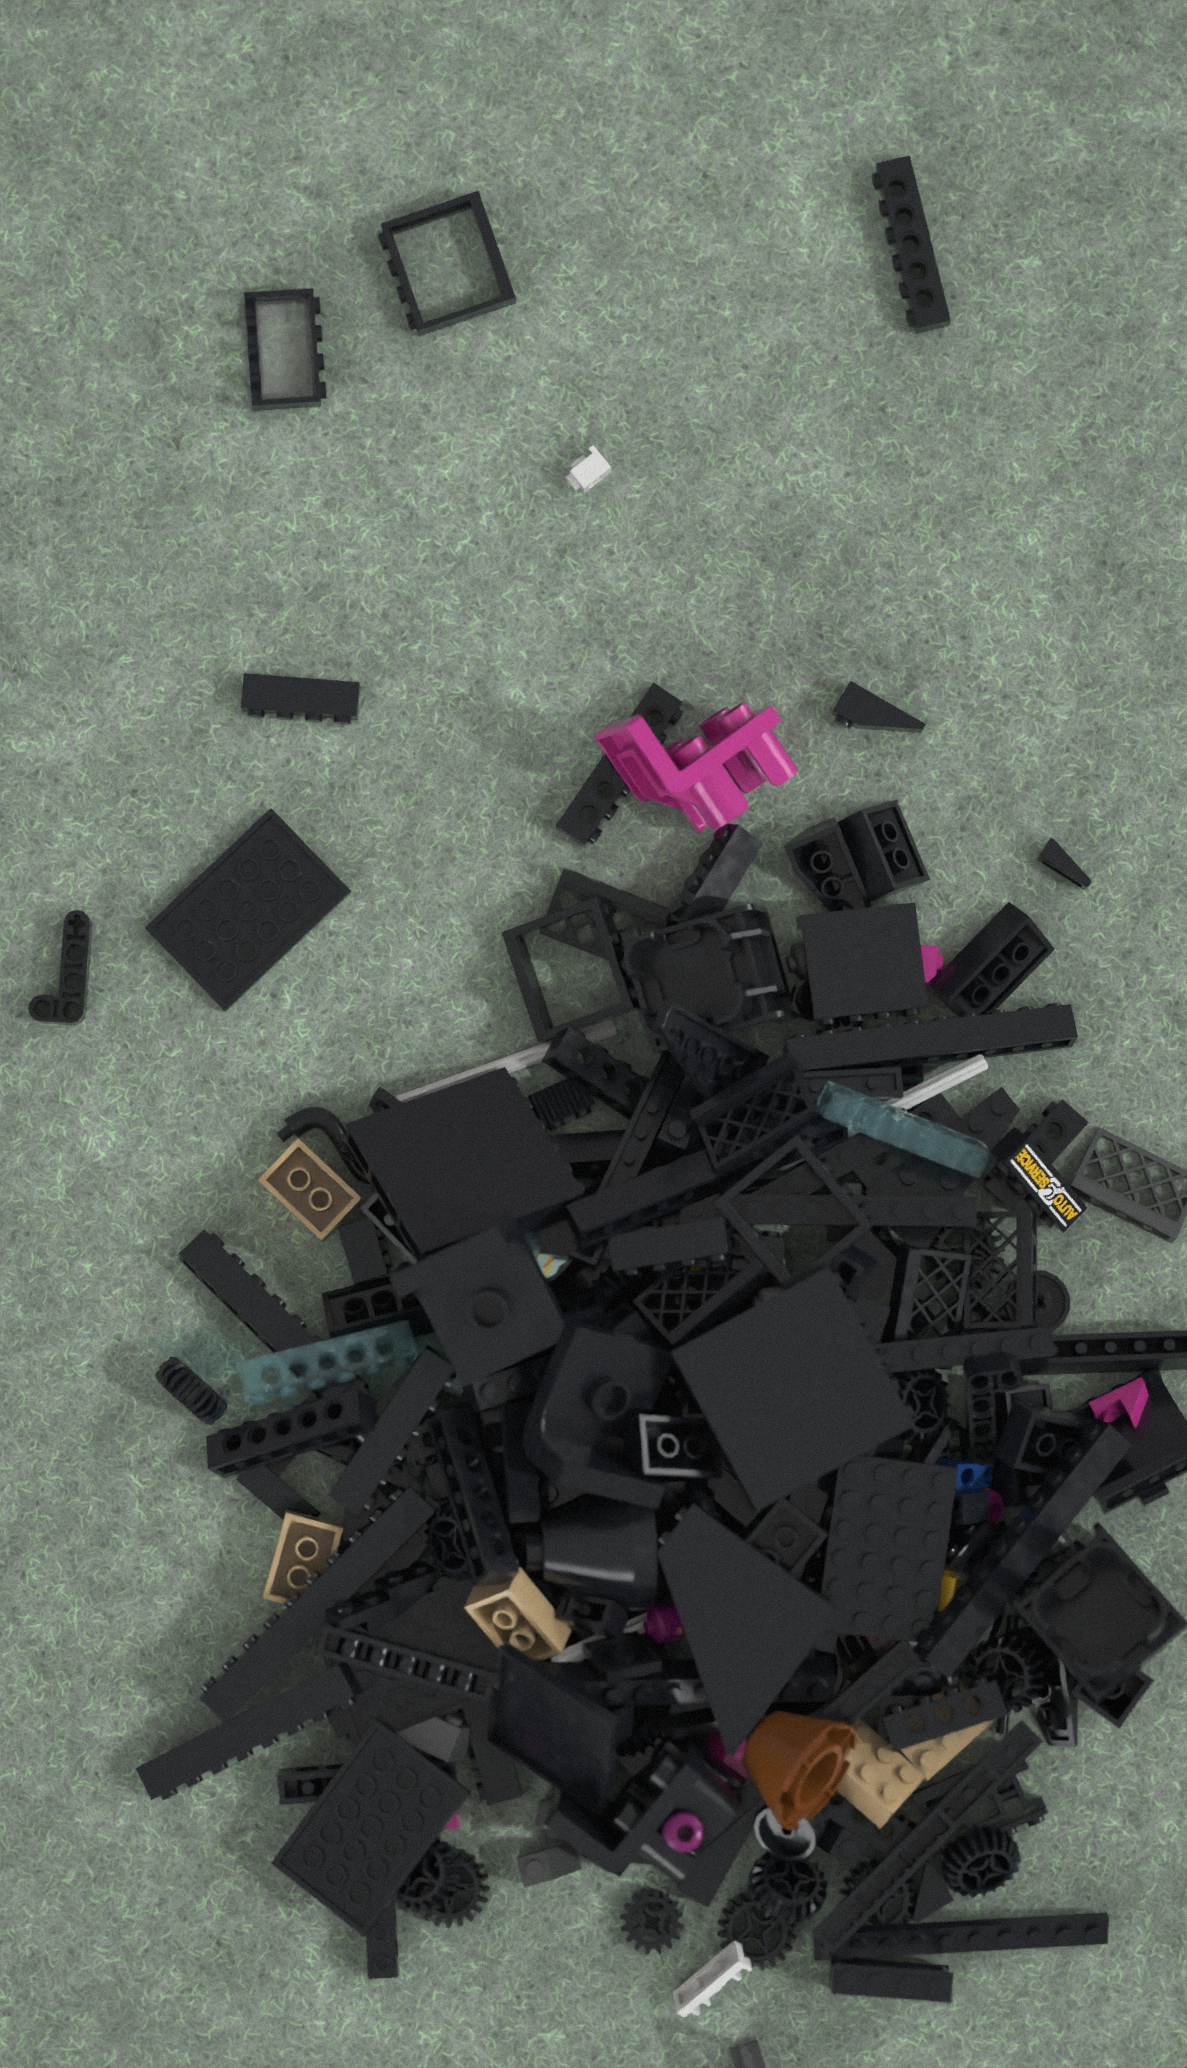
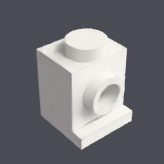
(588, 470)

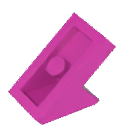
(1126, 1399)

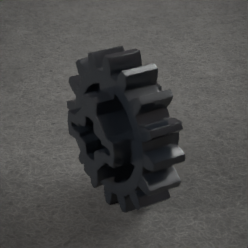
(663, 1913)

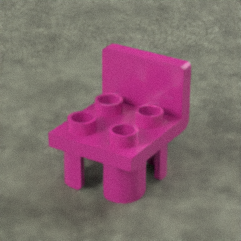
(693, 772)

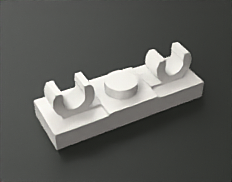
(710, 1979)

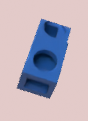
(969, 1473)

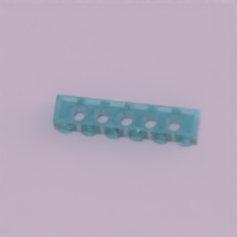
(903, 1129)
(396, 1335)

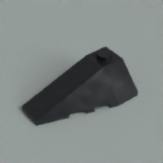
(826, 867)
(1055, 1707)

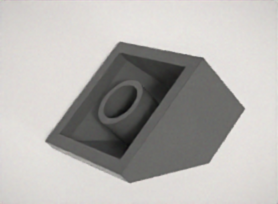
(440, 1737)

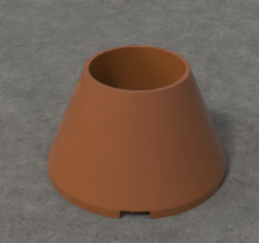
(797, 1763)

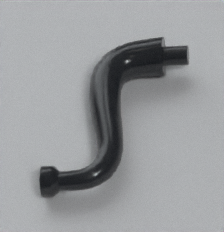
(320, 1118)

